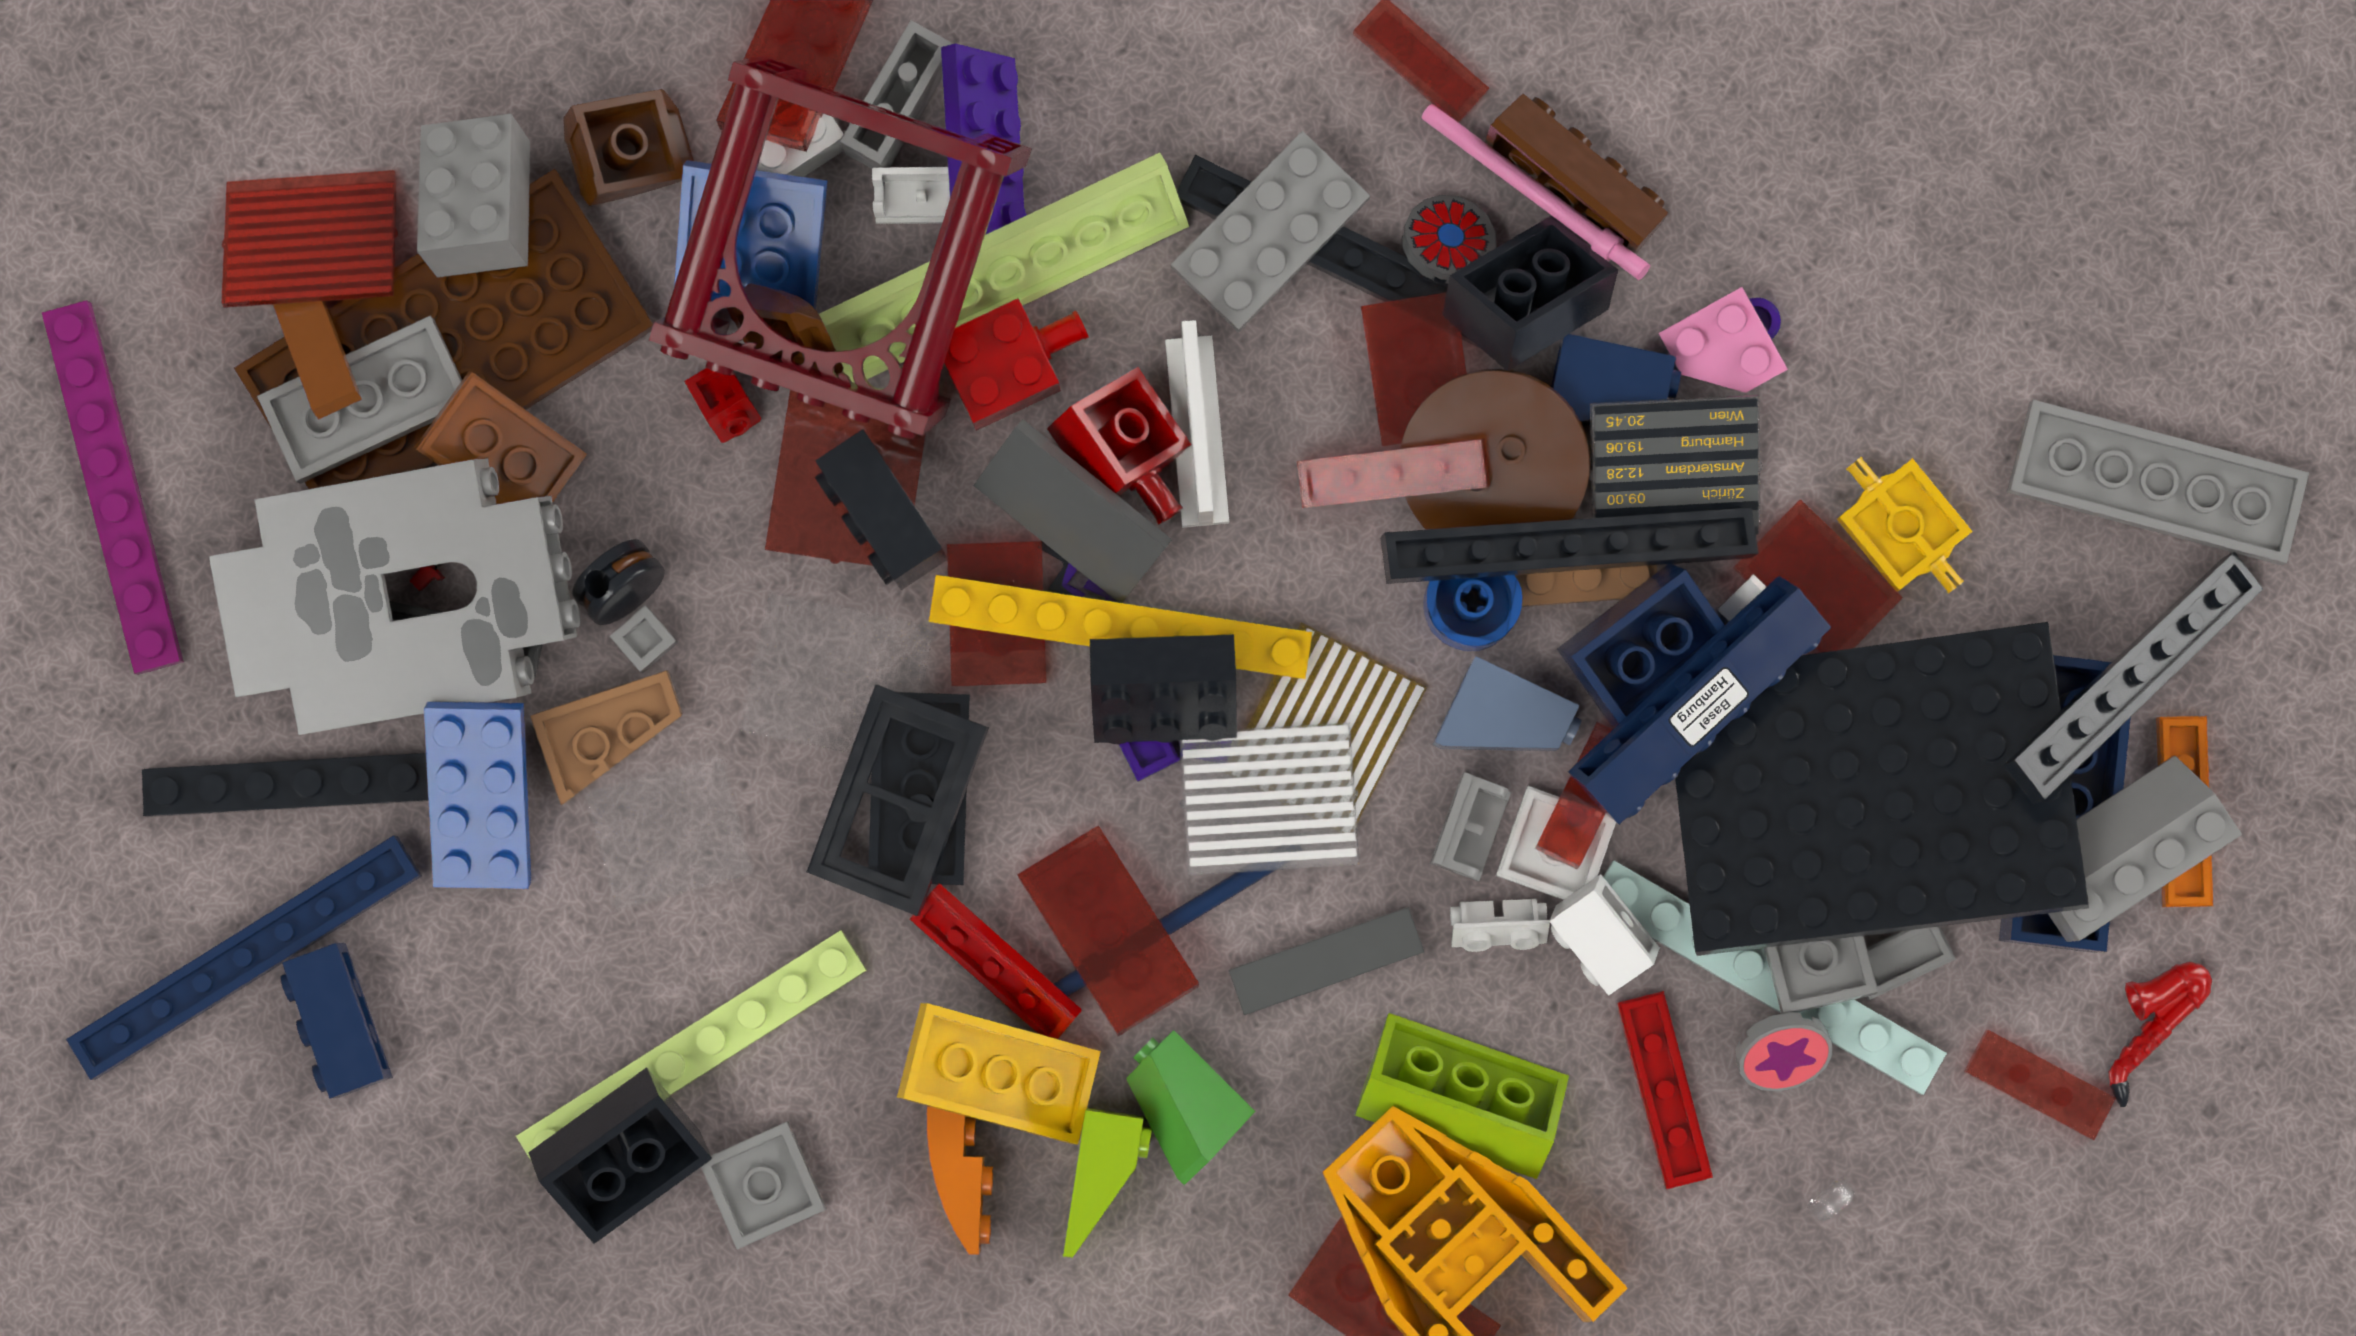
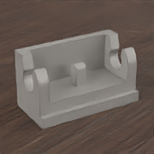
(1470, 826)

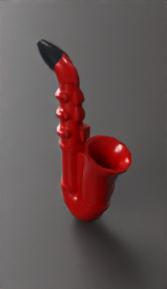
(2172, 999)

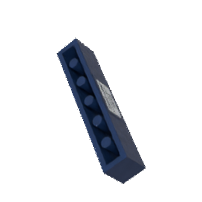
(1700, 699)

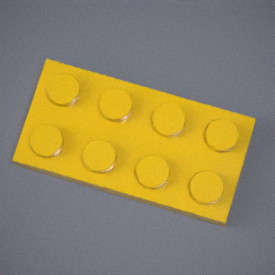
(998, 1073)

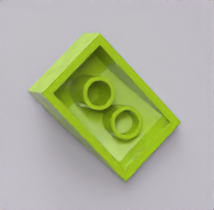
(1104, 1164)

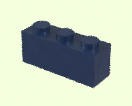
(335, 1021)

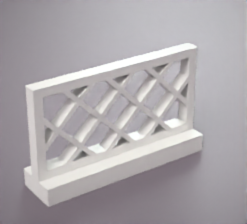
(1197, 414)

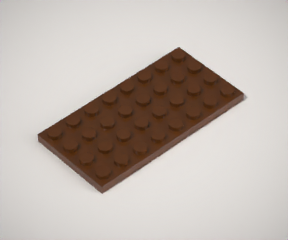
(510, 326)

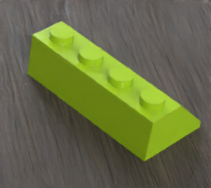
(1466, 1092)

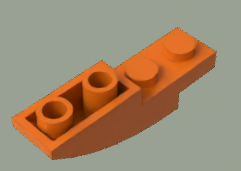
(960, 1177)

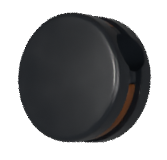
(618, 582)

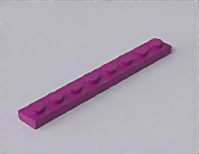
(112, 487)

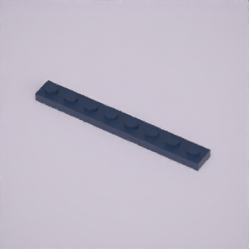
(243, 957)

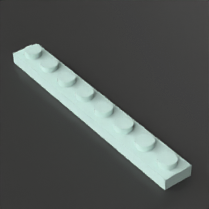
(1848, 1023)

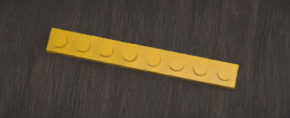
(1081, 618)

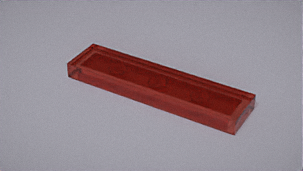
(1393, 473)

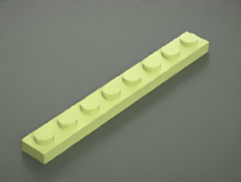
(724, 1029)

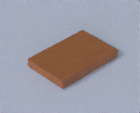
(490, 426)

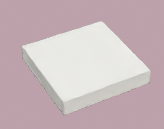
(1537, 870)

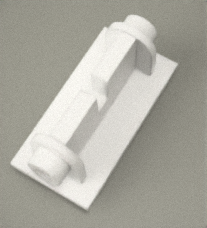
(1522, 925)

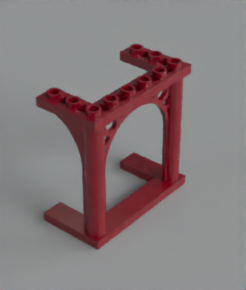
(689, 328)

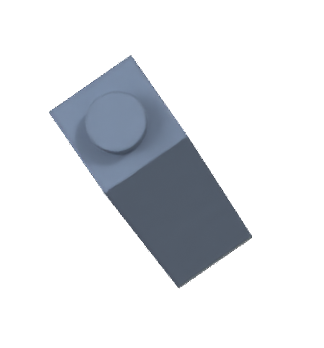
(1505, 713)

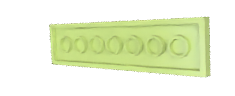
(1028, 256)

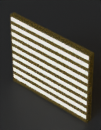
(1345, 689)

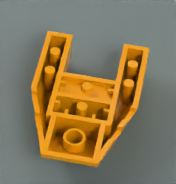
(1448, 1222)

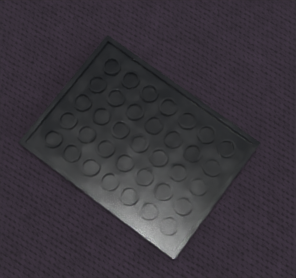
(1880, 797)

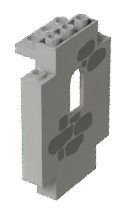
(318, 611)

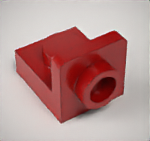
(723, 403)

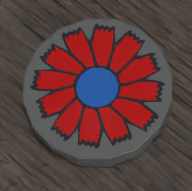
(1446, 235)

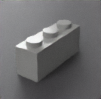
(902, 87)

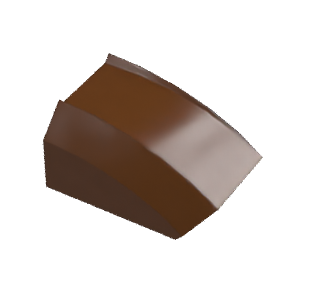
(626, 145)
(789, 317)

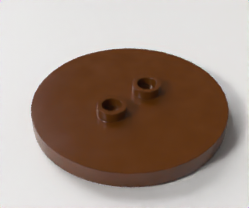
(1532, 450)

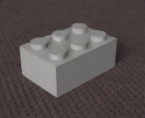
(473, 195)

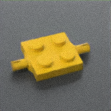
(1904, 525)

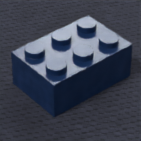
(1639, 640)

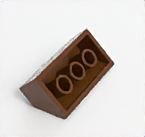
(1574, 172)

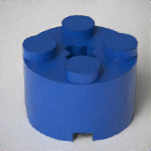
(1469, 630)

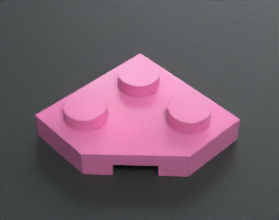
(1725, 345)

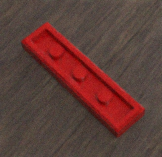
(995, 964)
(1664, 1090)

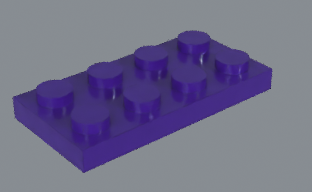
(979, 101)

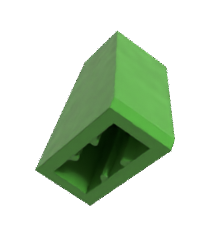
(1185, 1104)

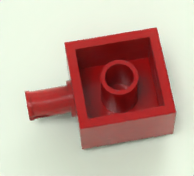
(1004, 361)
(1125, 440)

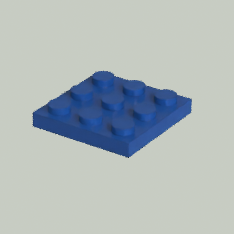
(777, 233)

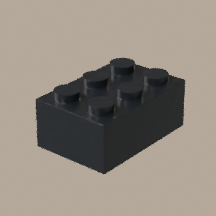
(1529, 292)
(879, 511)
(1163, 688)
(619, 1155)

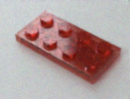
(810, 37)

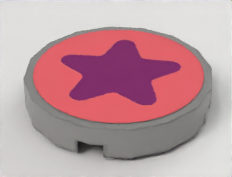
(1783, 1052)

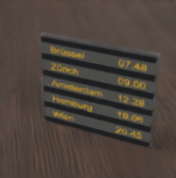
(1675, 456)

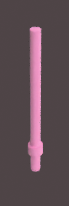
(1603, 242)

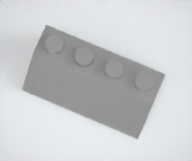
(2144, 842)

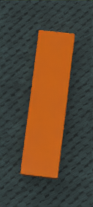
(2187, 741)

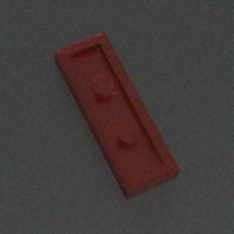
(1420, 60)
(1574, 816)
(2040, 1085)

